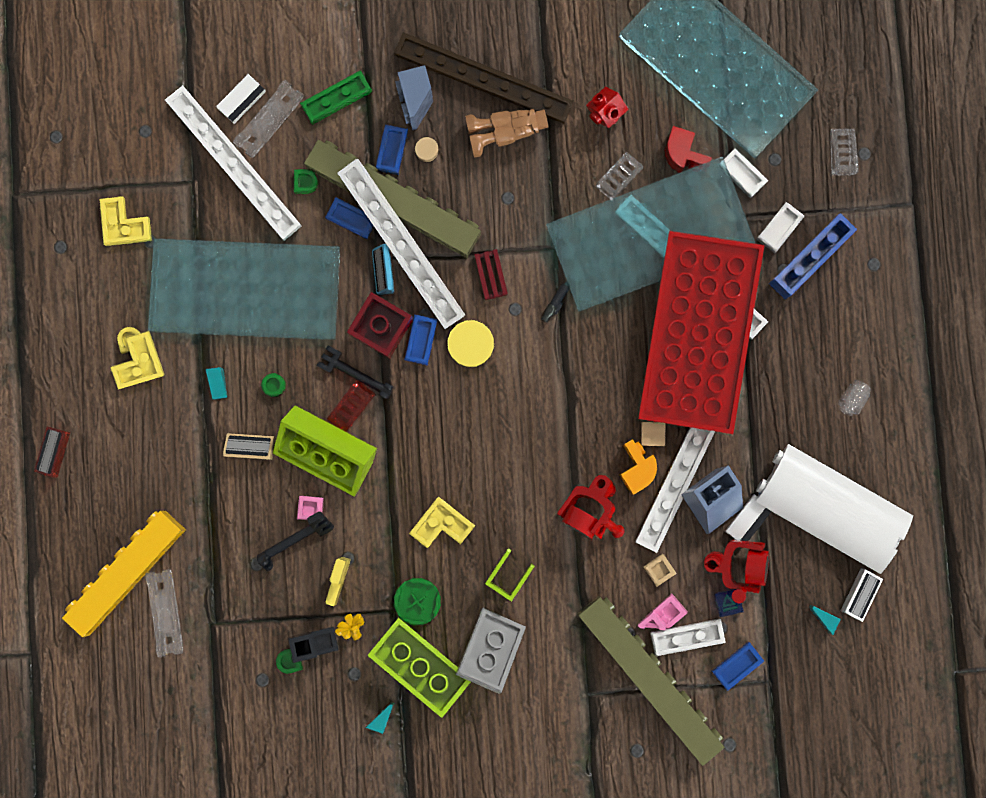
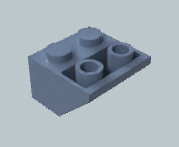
(416, 92)
(715, 498)

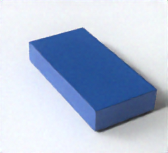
(391, 149)
(349, 218)
(421, 339)
(737, 666)

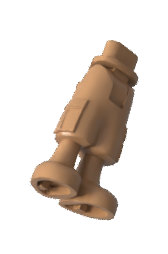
(507, 128)

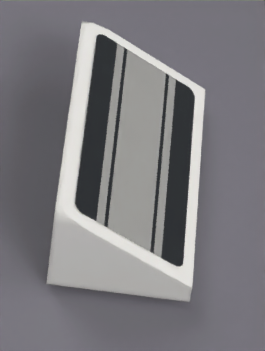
(861, 594)

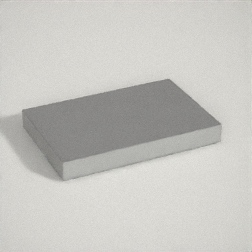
(490, 650)

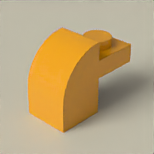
(642, 472)

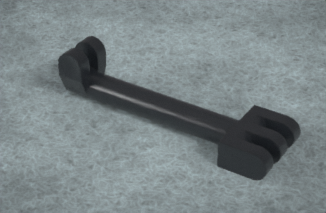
(385, 390)
(317, 523)

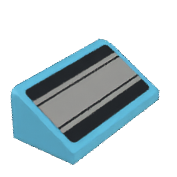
(383, 270)

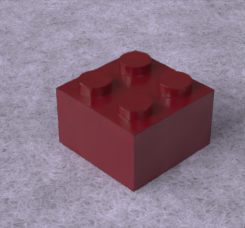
(380, 325)

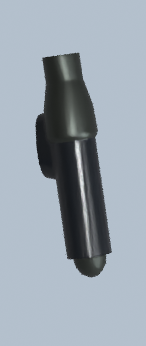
(555, 304)

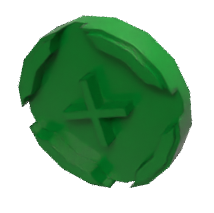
(417, 601)

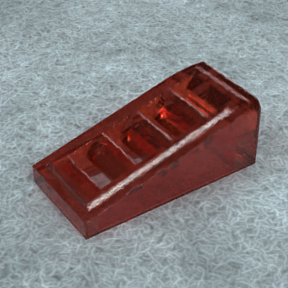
(363, 390)

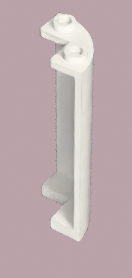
(834, 508)

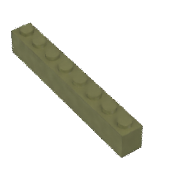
(411, 209)
(651, 681)

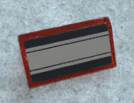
(52, 452)

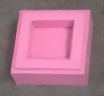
(309, 506)

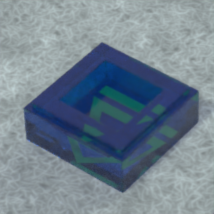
(725, 603)

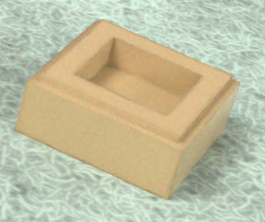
(652, 434)
(659, 570)

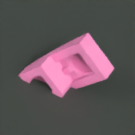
(664, 615)

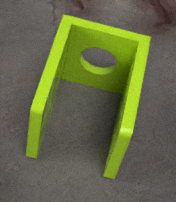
(509, 596)

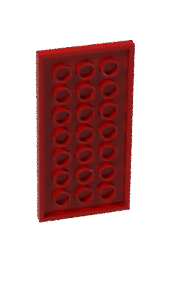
(701, 332)

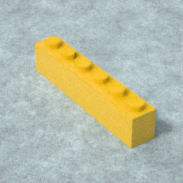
(123, 574)

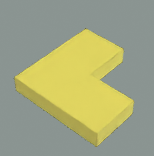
(118, 228)
(144, 365)
(438, 518)
(337, 579)

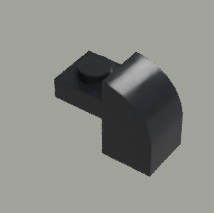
(311, 644)

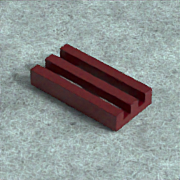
(487, 255)

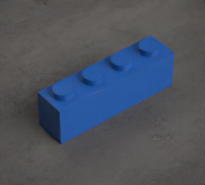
(812, 256)

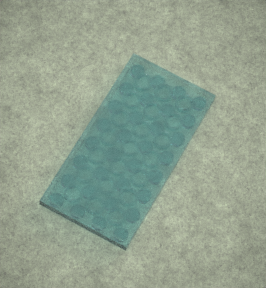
(720, 68)
(625, 239)
(244, 289)

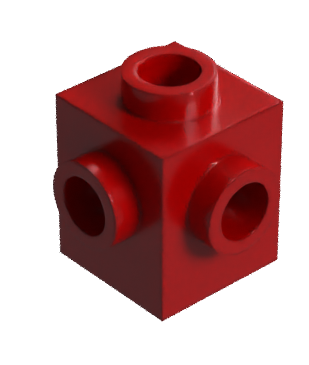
(606, 107)

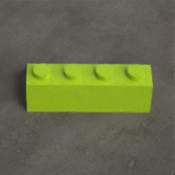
(324, 450)

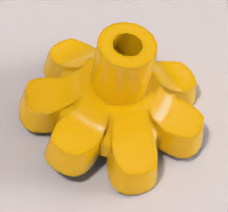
(350, 627)

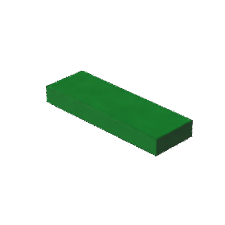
(336, 97)

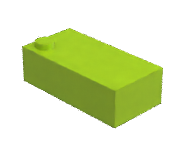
(419, 667)

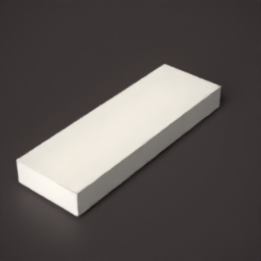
(687, 637)

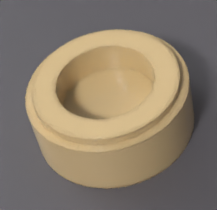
(426, 149)

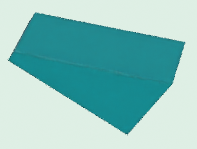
(217, 382)
(827, 620)
(379, 722)

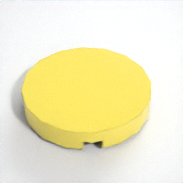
(470, 343)

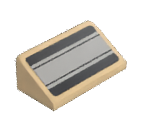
(249, 446)

